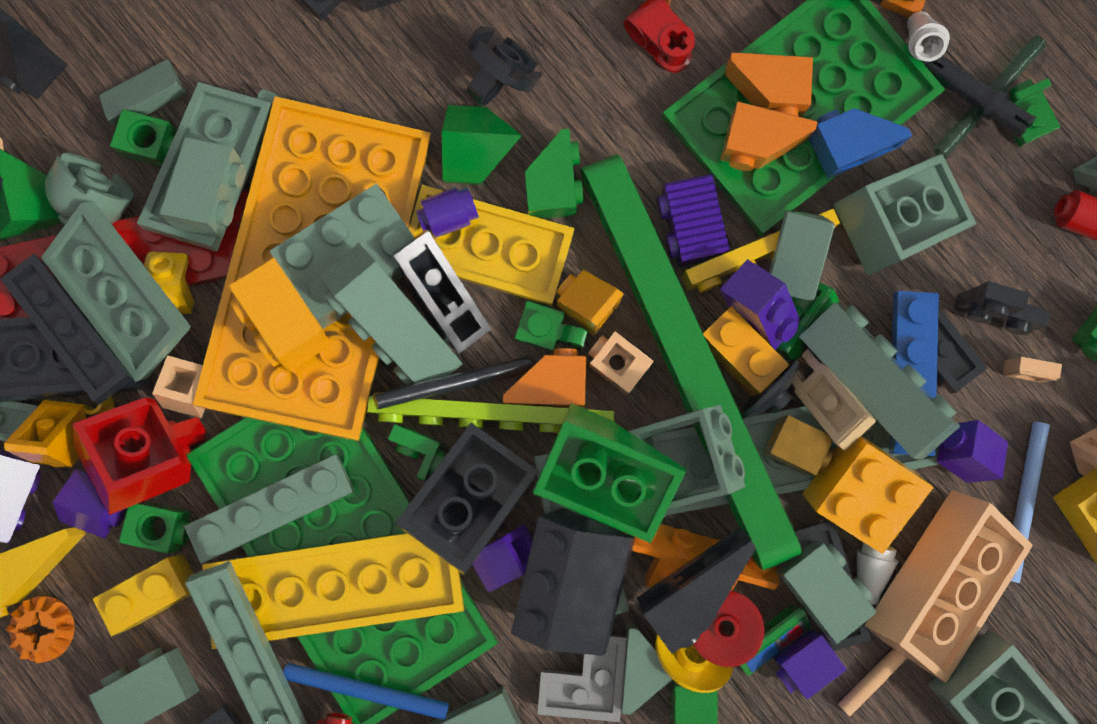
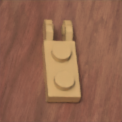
(832, 403)

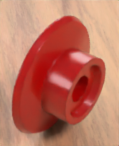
(735, 648)

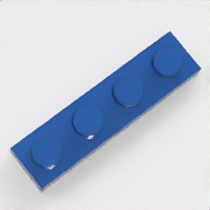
(916, 340)

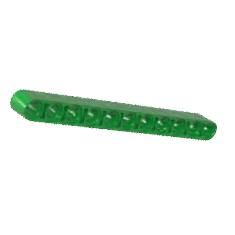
(686, 351)

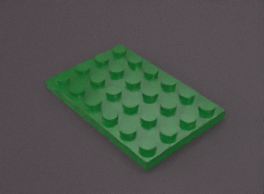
(855, 65)

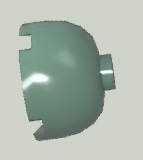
(78, 180)

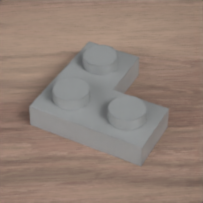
(589, 694)

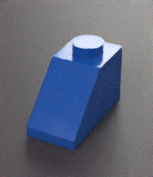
(854, 139)

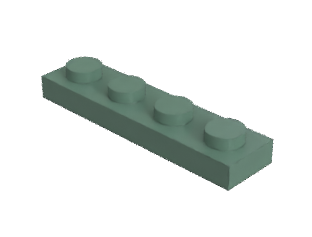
(269, 509)

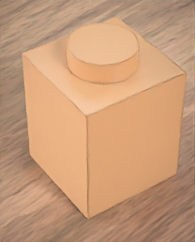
(178, 386)

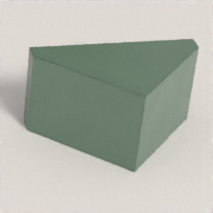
(642, 671)

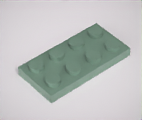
(216, 118)
(115, 291)

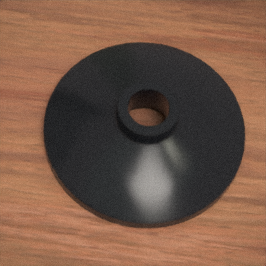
(774, 395)

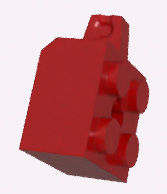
(135, 452)

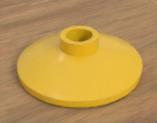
(691, 669)

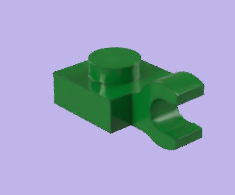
(544, 327)

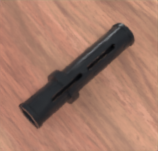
(984, 98)

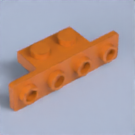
(677, 547)

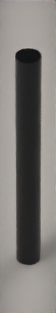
(451, 383)

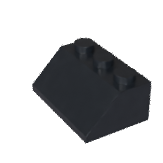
(572, 584)

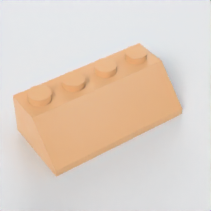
(949, 584)

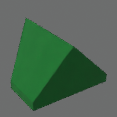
(473, 143)
(23, 199)

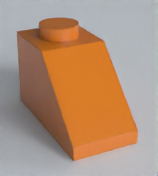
(773, 81)
(762, 135)
(551, 382)

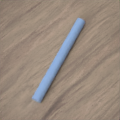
(1030, 483)

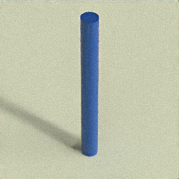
(366, 691)

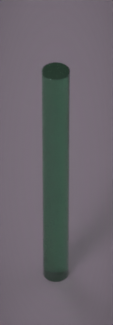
(1003, 83)

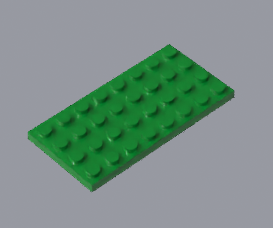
(396, 654)

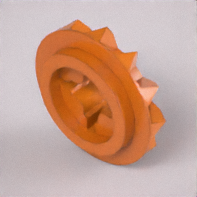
(52, 615)

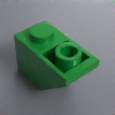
(551, 179)

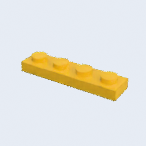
(708, 274)

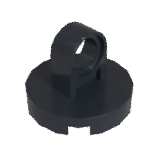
(500, 65)

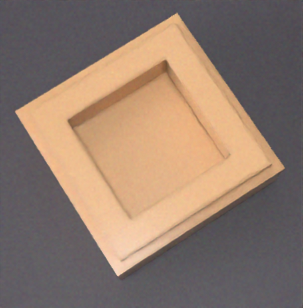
(1032, 369)

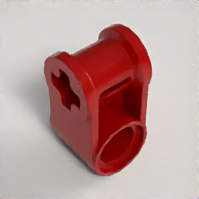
(657, 29)

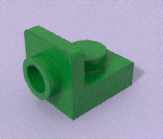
(1031, 99)
(413, 443)

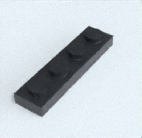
(66, 329)

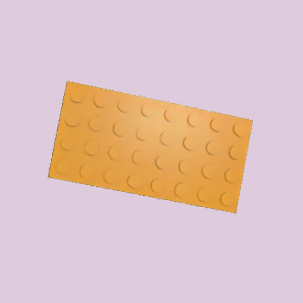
(304, 171)

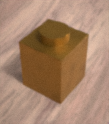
(799, 446)

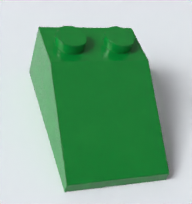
(609, 474)

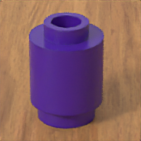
(447, 211)

